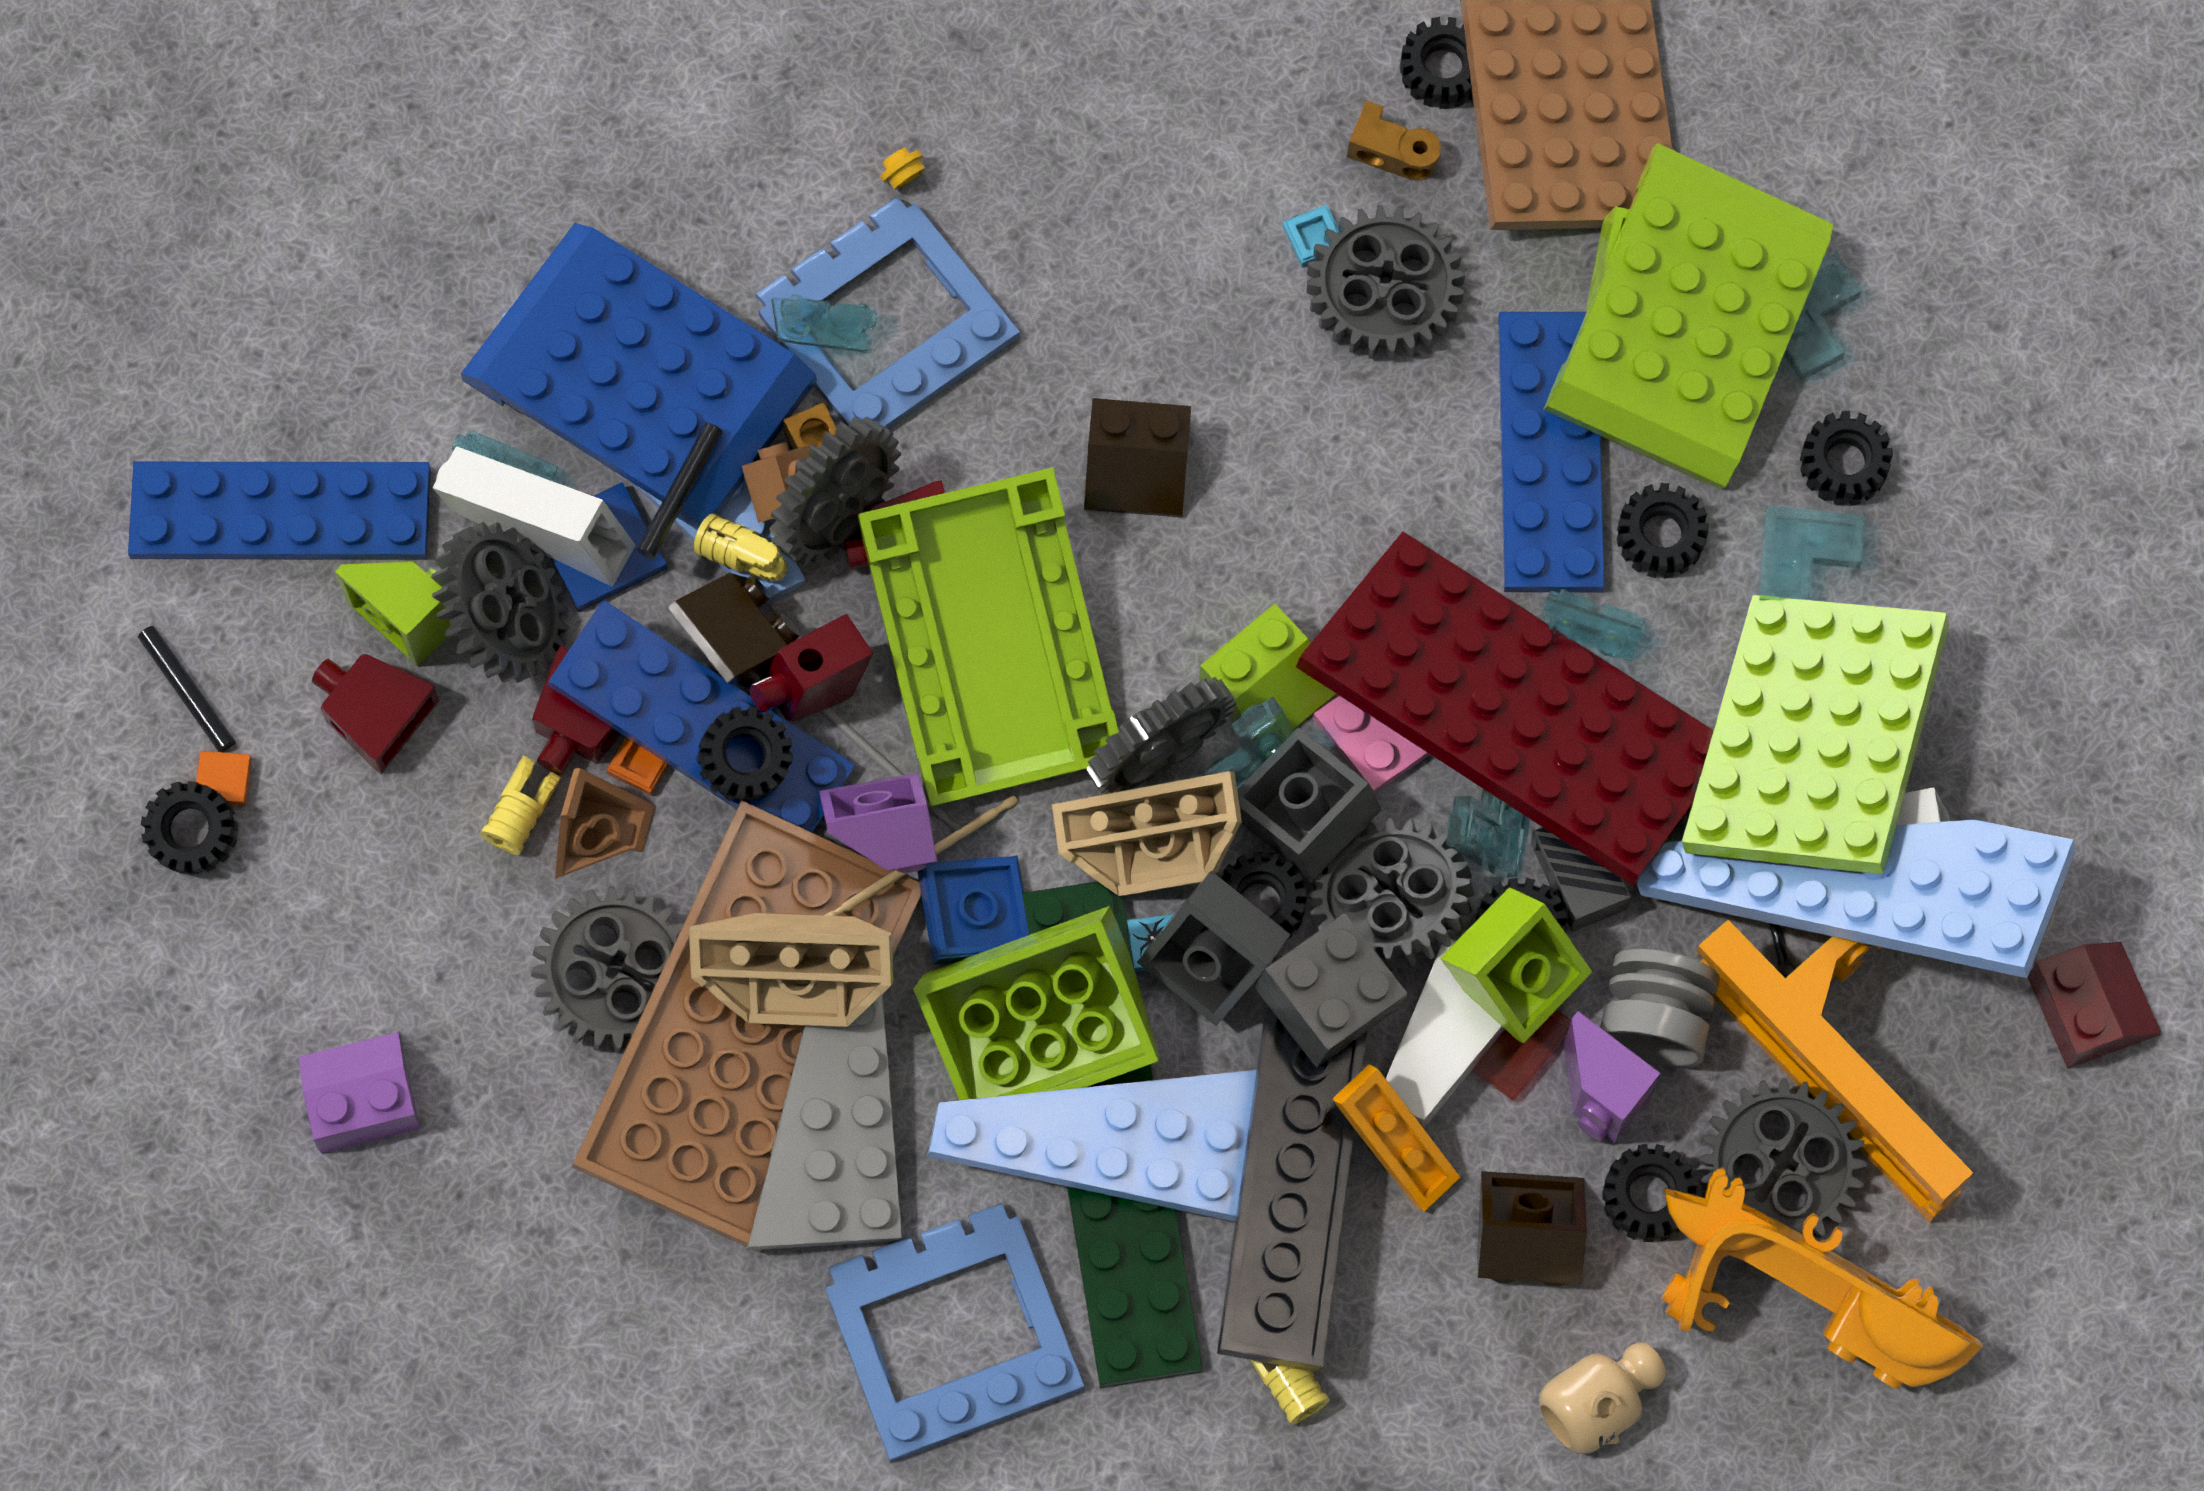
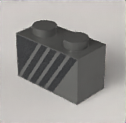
(1583, 885)

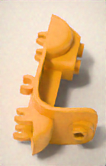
(1869, 1317)

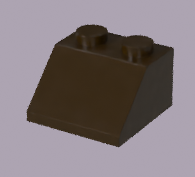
(1137, 457)
(735, 627)
(1531, 1228)

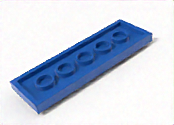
(1546, 464)
(279, 510)
(669, 702)

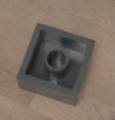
(1306, 803)
(1213, 948)
(1330, 990)

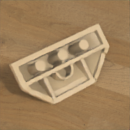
(1151, 833)
(793, 966)

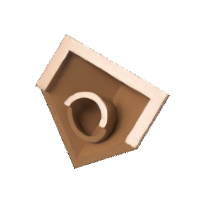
(599, 823)

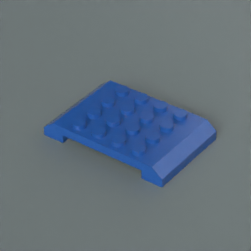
(637, 368)

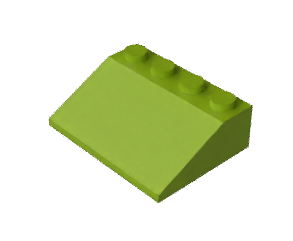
(1040, 1012)

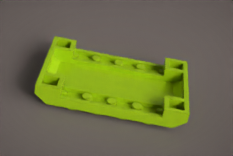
(1690, 317)
(989, 635)

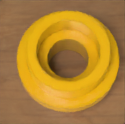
(902, 167)

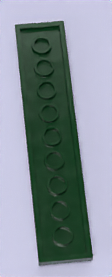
(1124, 1246)

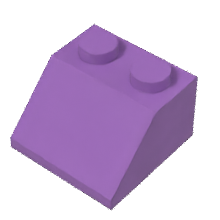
(883, 821)
(1605, 1080)
(358, 1093)

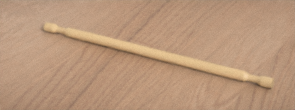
(939, 847)

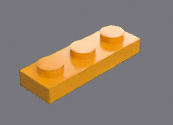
(1396, 1138)

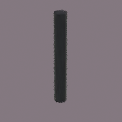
(679, 490)
(186, 689)

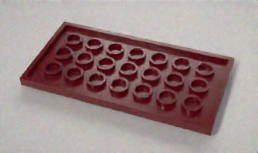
(1513, 706)

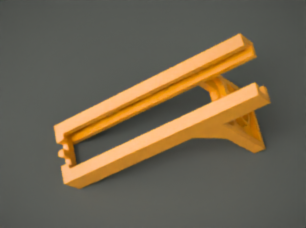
(1789, 1027)

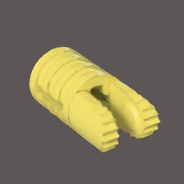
(739, 548)
(517, 812)
(1294, 1389)

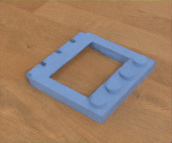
(930, 365)
(973, 1399)

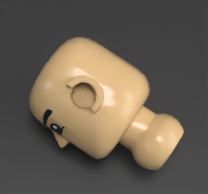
(1600, 1397)

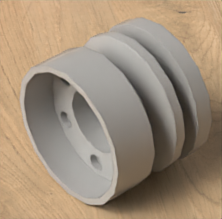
(1661, 1006)

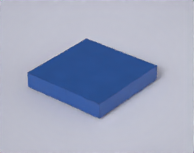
(587, 590)
(972, 906)

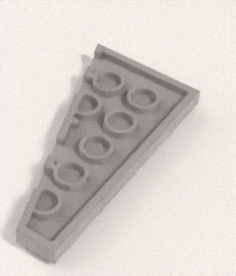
(834, 1144)

